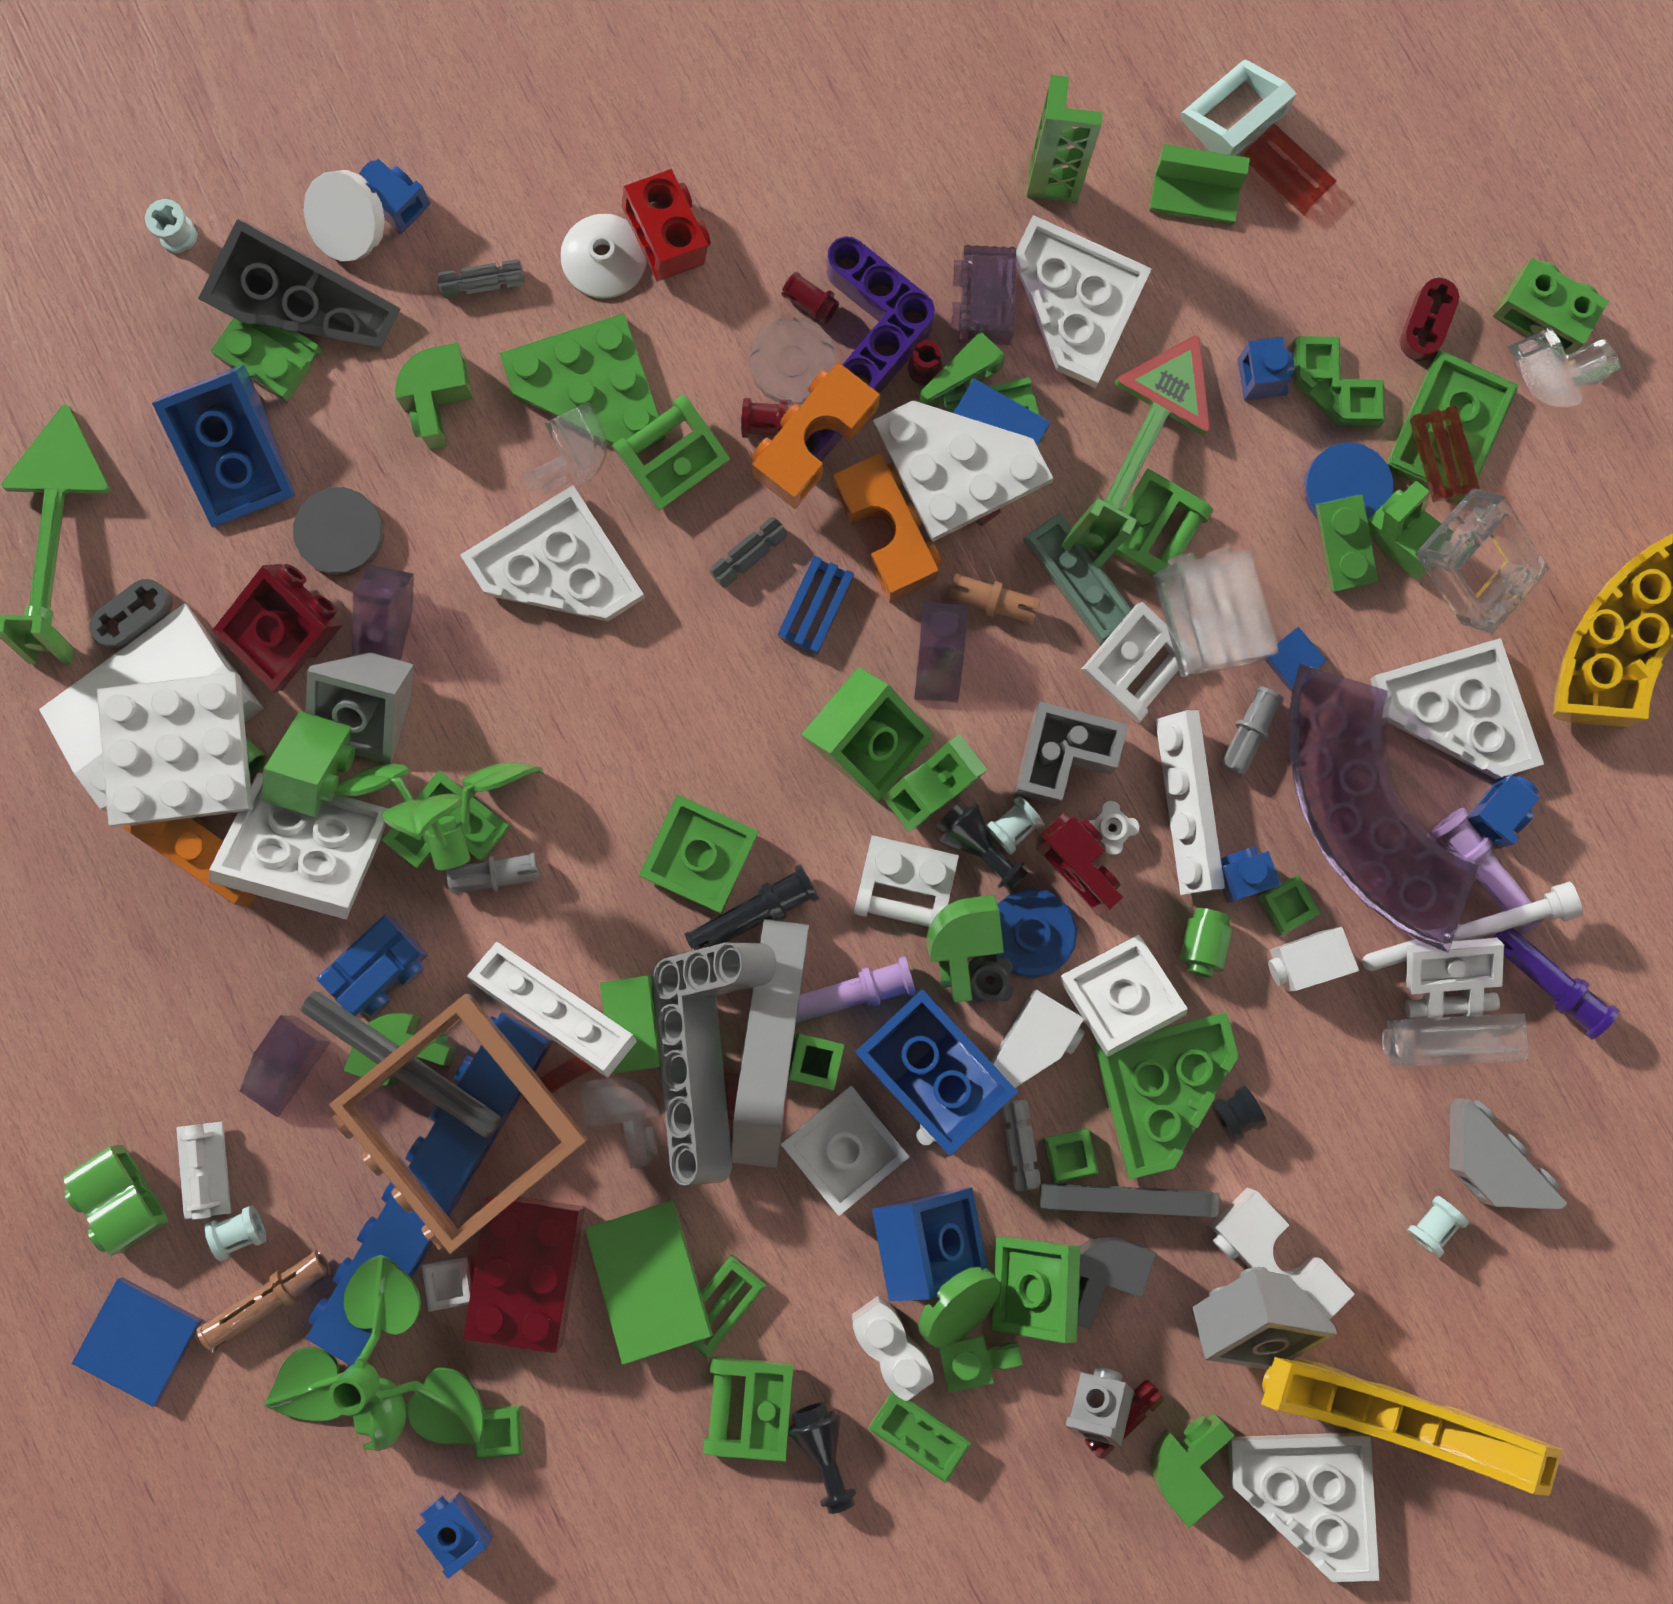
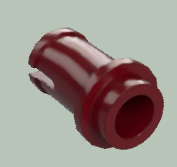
(810, 298)
(925, 362)

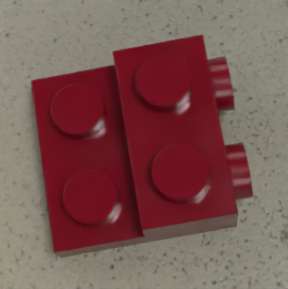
(277, 625)
(1071, 850)

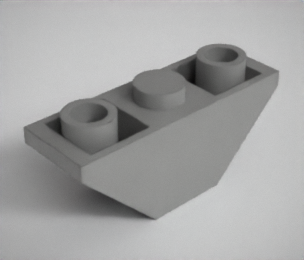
(1495, 1163)

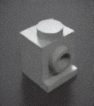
(1103, 1423)

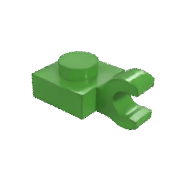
(969, 1362)

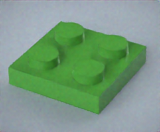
(699, 854)
(1037, 1289)

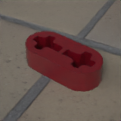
(1421, 315)

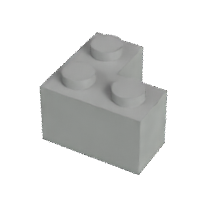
(1063, 739)

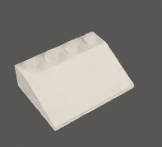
(167, 651)

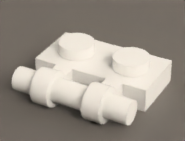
(1467, 967)

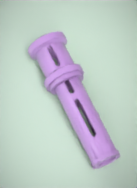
(1464, 839)
(869, 987)

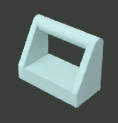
(1276, 103)

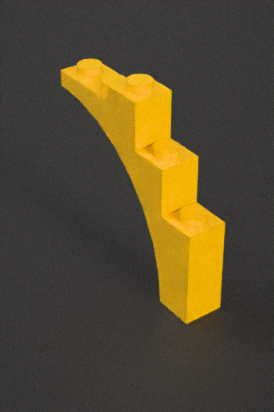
(1402, 1418)

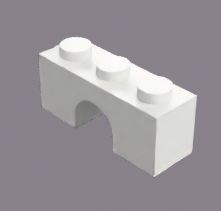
(1250, 1230)

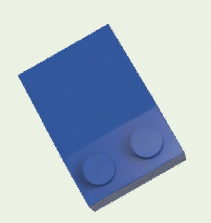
(225, 445)
(936, 1072)

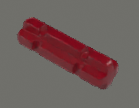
(1146, 1398)

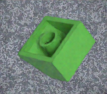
(868, 733)

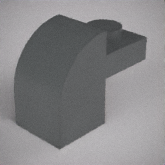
(1110, 1263)

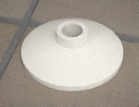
(602, 274)

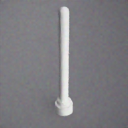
(1559, 903)

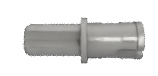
(1252, 730)
(493, 873)

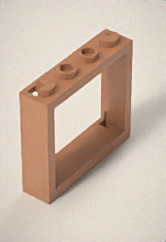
(383, 1159)

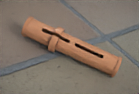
(279, 1291)

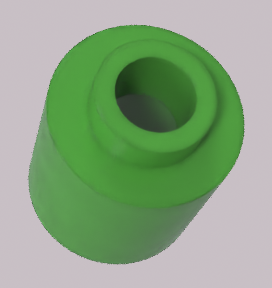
(1206, 942)

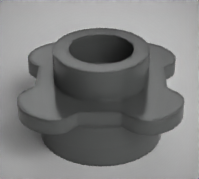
(987, 991)

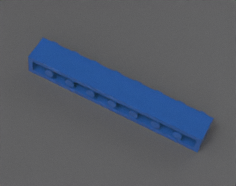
(445, 1167)

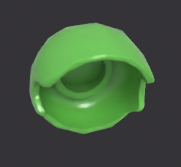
(382, 1421)

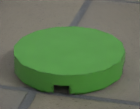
(961, 1306)

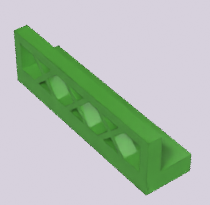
(1051, 142)

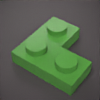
(485, 826)

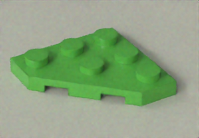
(585, 366)
(1164, 1089)

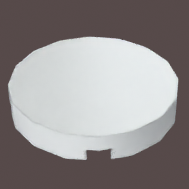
(343, 215)

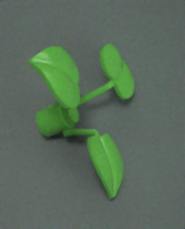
(428, 816)
(383, 1299)

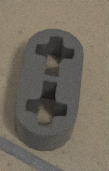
(125, 606)

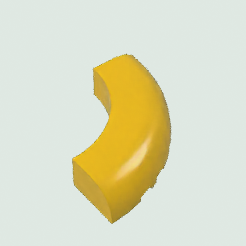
(1620, 644)

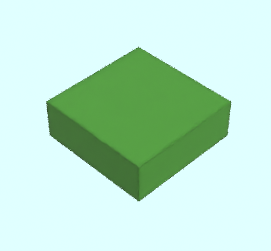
(1288, 905)
(1070, 1155)
(501, 1432)

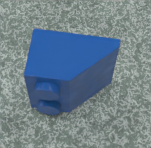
(928, 1242)

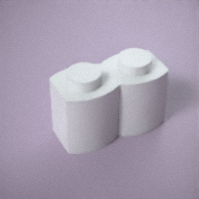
(899, 1356)

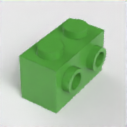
(1547, 299)
(308, 764)

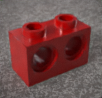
(657, 226)

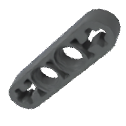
(1129, 1200)

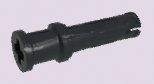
(771, 902)

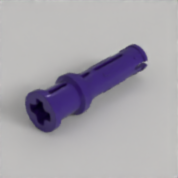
(1569, 994)

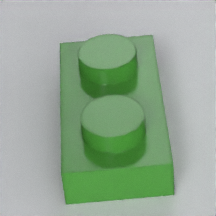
(1346, 543)

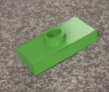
(920, 1436)

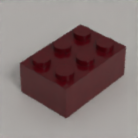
(525, 1275)

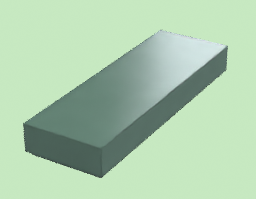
(1079, 581)

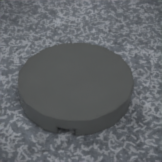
(338, 531)

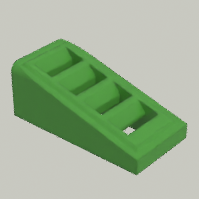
(976, 360)

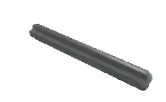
(414, 1074)

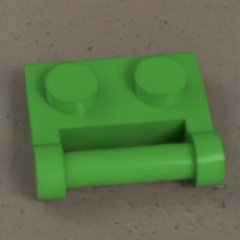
(682, 463)
(1151, 507)
(764, 1409)

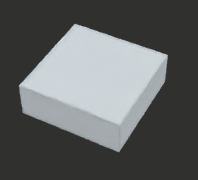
(448, 1283)

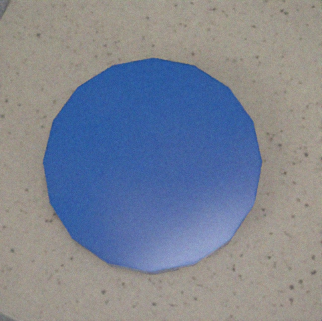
(1346, 472)
(1036, 932)

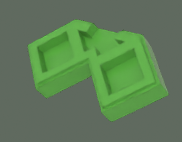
(1342, 400)

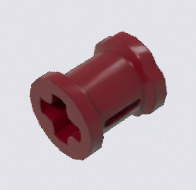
(762, 417)

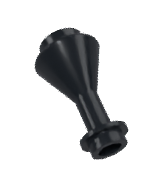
(966, 831)
(817, 1434)

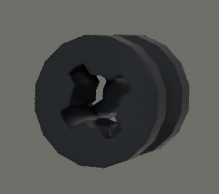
(1239, 1114)

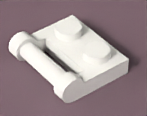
(1126, 655)
(908, 869)

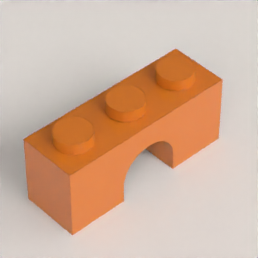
(836, 403)
(873, 491)
(191, 848)

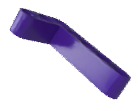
(887, 310)

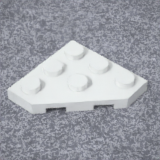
(1078, 296)
(958, 465)
(555, 562)
(1465, 708)
(1315, 1495)

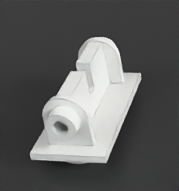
(203, 1170)

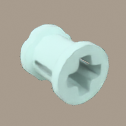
(171, 226)
(1015, 825)
(1438, 1226)
(235, 1233)

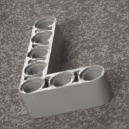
(769, 1049)
(692, 1052)

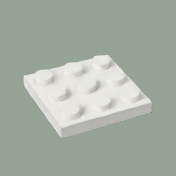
(174, 749)
(299, 856)

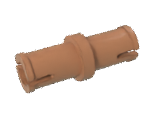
(994, 599)

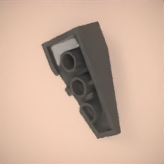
(283, 288)

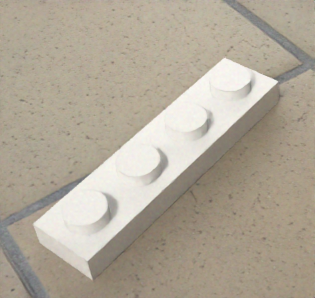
(1189, 802)
(552, 1009)

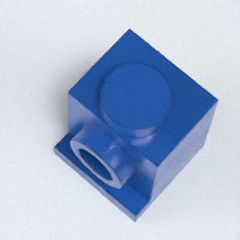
(399, 196)
(1265, 368)
(1504, 810)
(1248, 874)
(470, 1531)

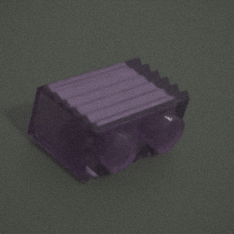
(986, 293)

